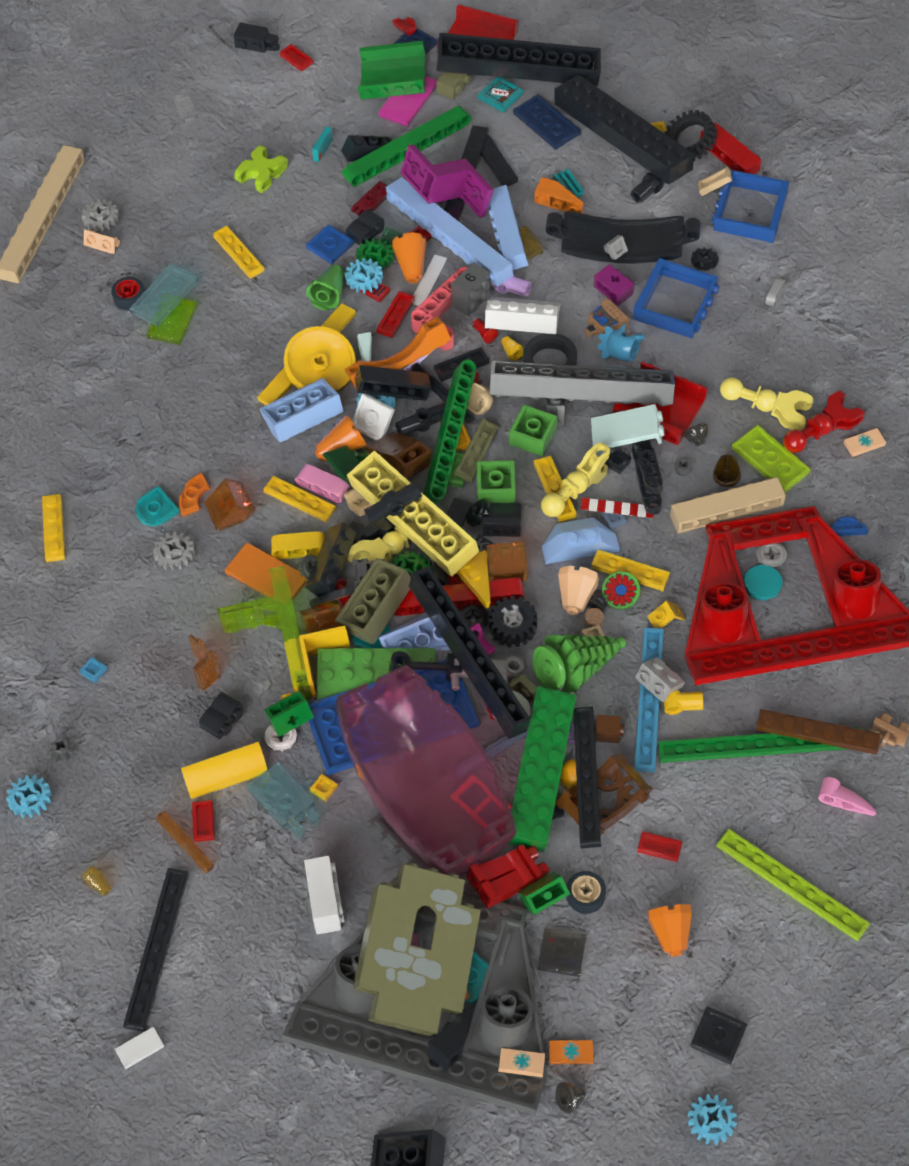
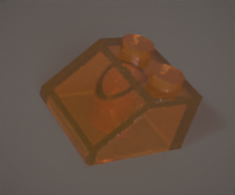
(229, 504)
(320, 617)

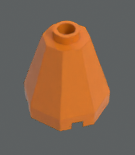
(671, 927)

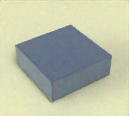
(613, 520)

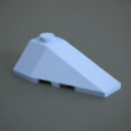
(414, 634)

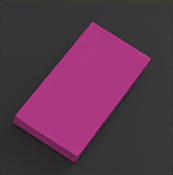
(405, 107)

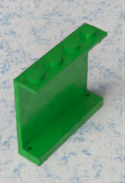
(392, 70)

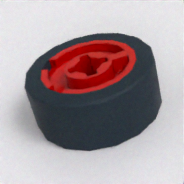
(127, 292)

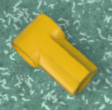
(682, 701)

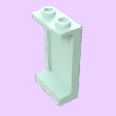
(627, 427)

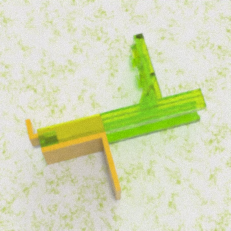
(297, 646)

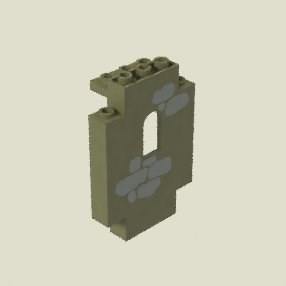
(408, 981)

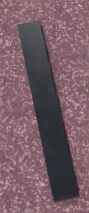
(472, 154)
(587, 778)
(156, 950)

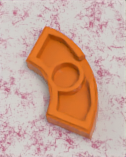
(192, 493)

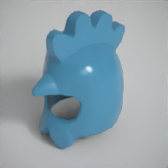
(618, 345)

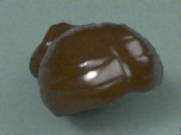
(727, 471)

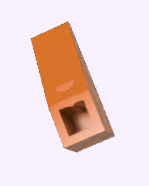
(554, 195)

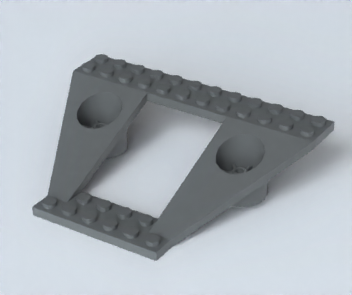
(337, 1021)

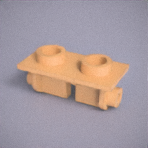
(100, 241)

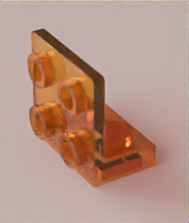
(207, 668)

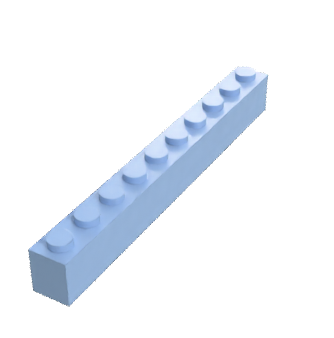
(449, 231)

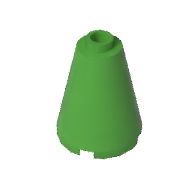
(327, 288)

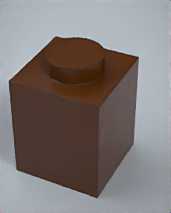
(608, 729)

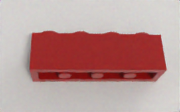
(734, 153)

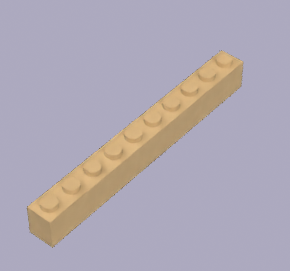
(40, 214)

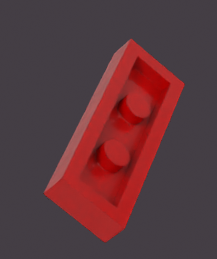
(395, 314)

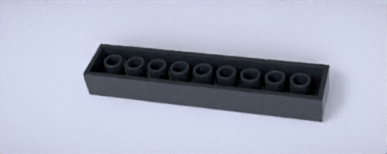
(517, 59)
(624, 129)

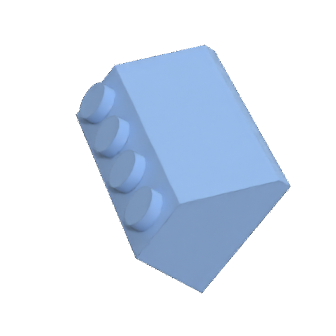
(301, 410)

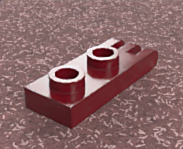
(371, 199)

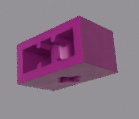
(613, 285)

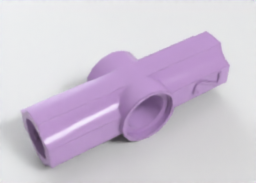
(514, 285)

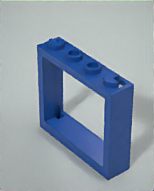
(755, 183)
(683, 274)

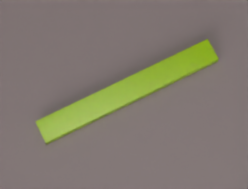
(793, 885)

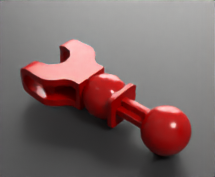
(832, 418)

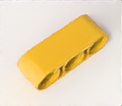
(296, 544)

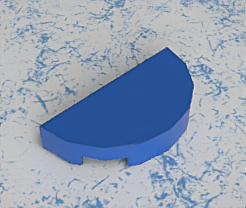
(849, 526)

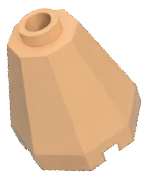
(576, 588)

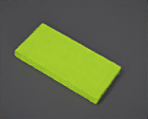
(770, 458)

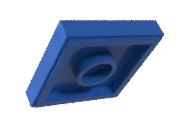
(330, 244)

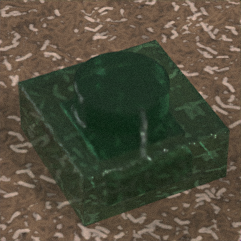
(389, 234)

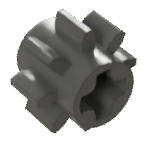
(62, 749)

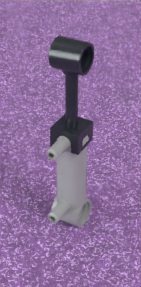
(453, 669)

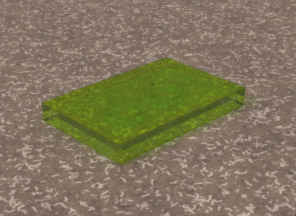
(175, 325)

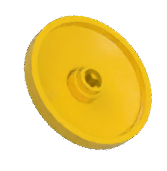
(318, 355)

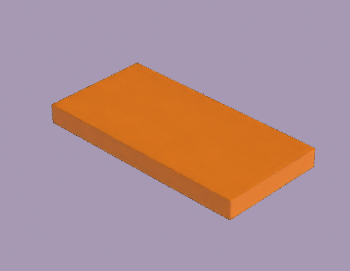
(252, 568)

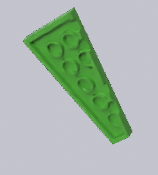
(351, 667)

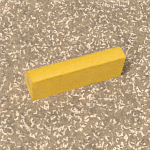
(224, 770)

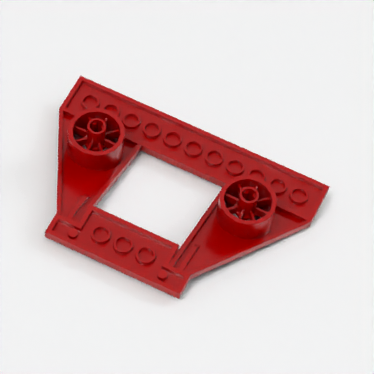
(723, 628)

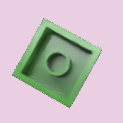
(533, 430)
(496, 481)

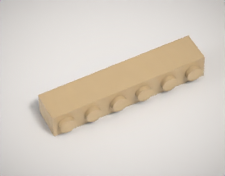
(727, 505)

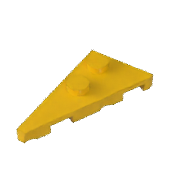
(475, 576)

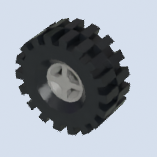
(513, 612)

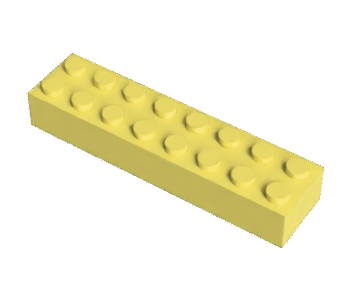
(420, 520)

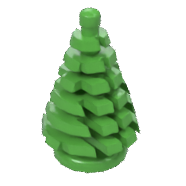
(572, 659)

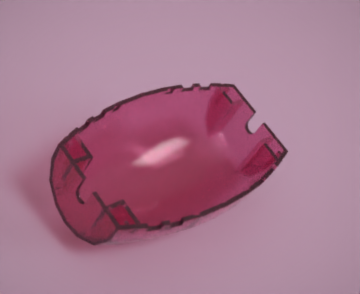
(425, 772)

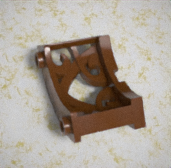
(611, 771)

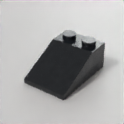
(408, 1149)

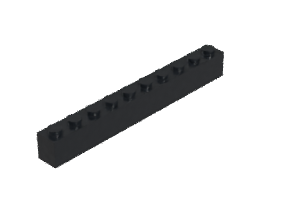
(469, 653)

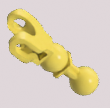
(766, 400)
(576, 482)
(384, 548)

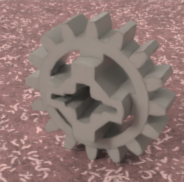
(100, 215)
(174, 551)

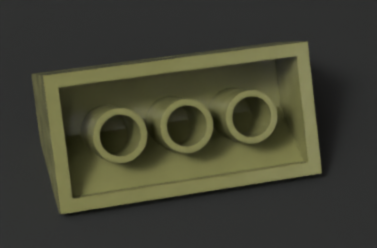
(375, 600)

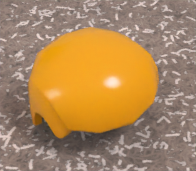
(568, 774)

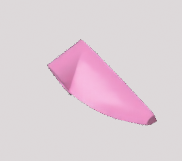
(842, 797)

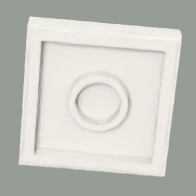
(372, 417)

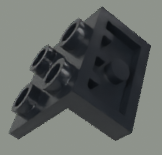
(502, 520)

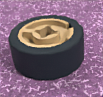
(595, 897)

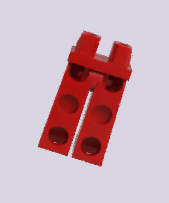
(506, 875)

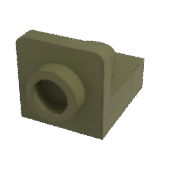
(523, 685)

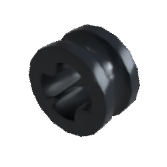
(598, 601)

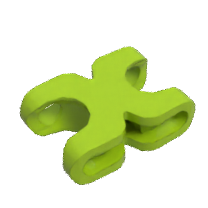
(261, 169)

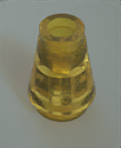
(96, 880)

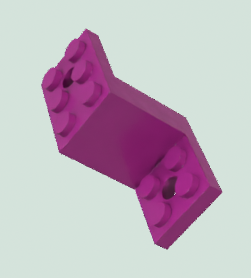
(446, 181)

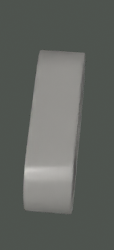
(775, 292)

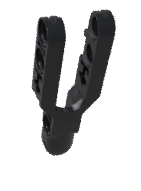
(645, 465)

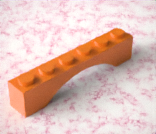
(430, 336)

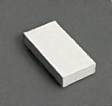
(139, 1048)

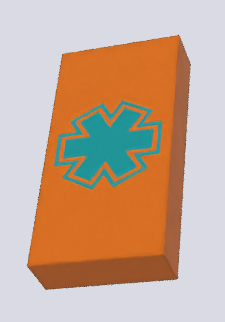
(571, 1052)

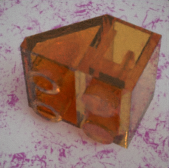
(507, 561)

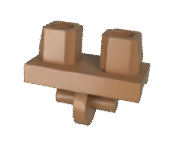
(889, 733)

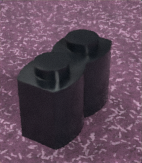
(365, 227)
(221, 715)

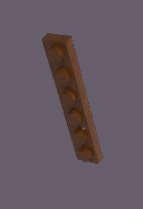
(818, 731)

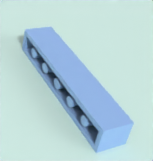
(507, 228)

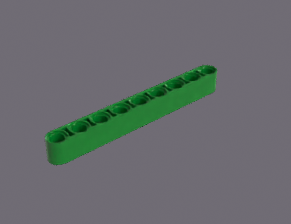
(395, 151)
(459, 391)

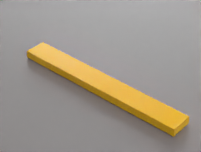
(281, 384)

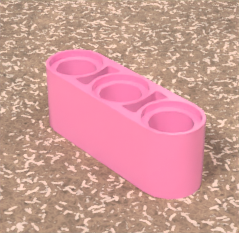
(322, 483)

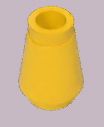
(513, 349)

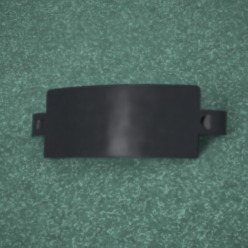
(645, 238)

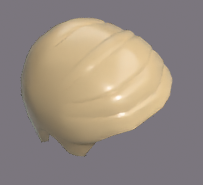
(480, 399)

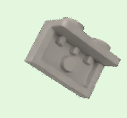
(659, 678)

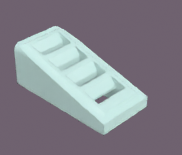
(365, 346)

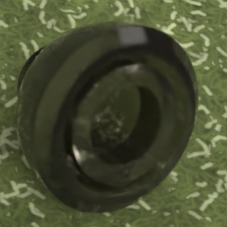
(697, 434)
(569, 1096)

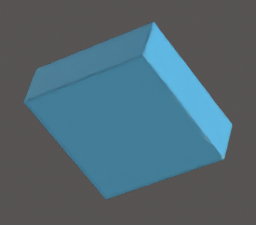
(93, 669)

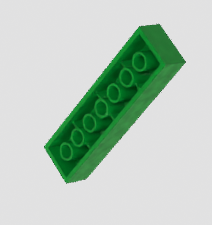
(541, 767)

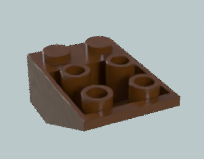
(402, 453)

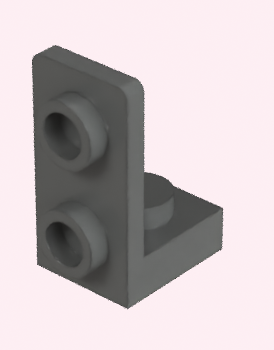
(557, 408)

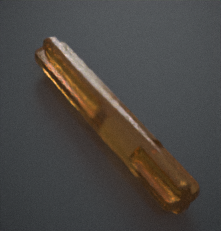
(185, 842)

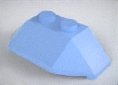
(578, 540)

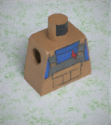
(605, 315)

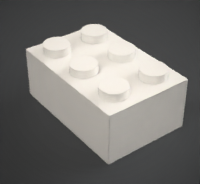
(324, 894)

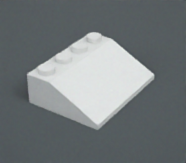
(522, 315)

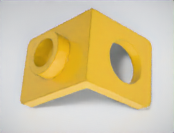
(664, 614)

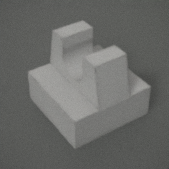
(616, 247)

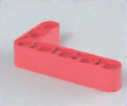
(435, 306)

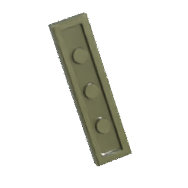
(476, 450)

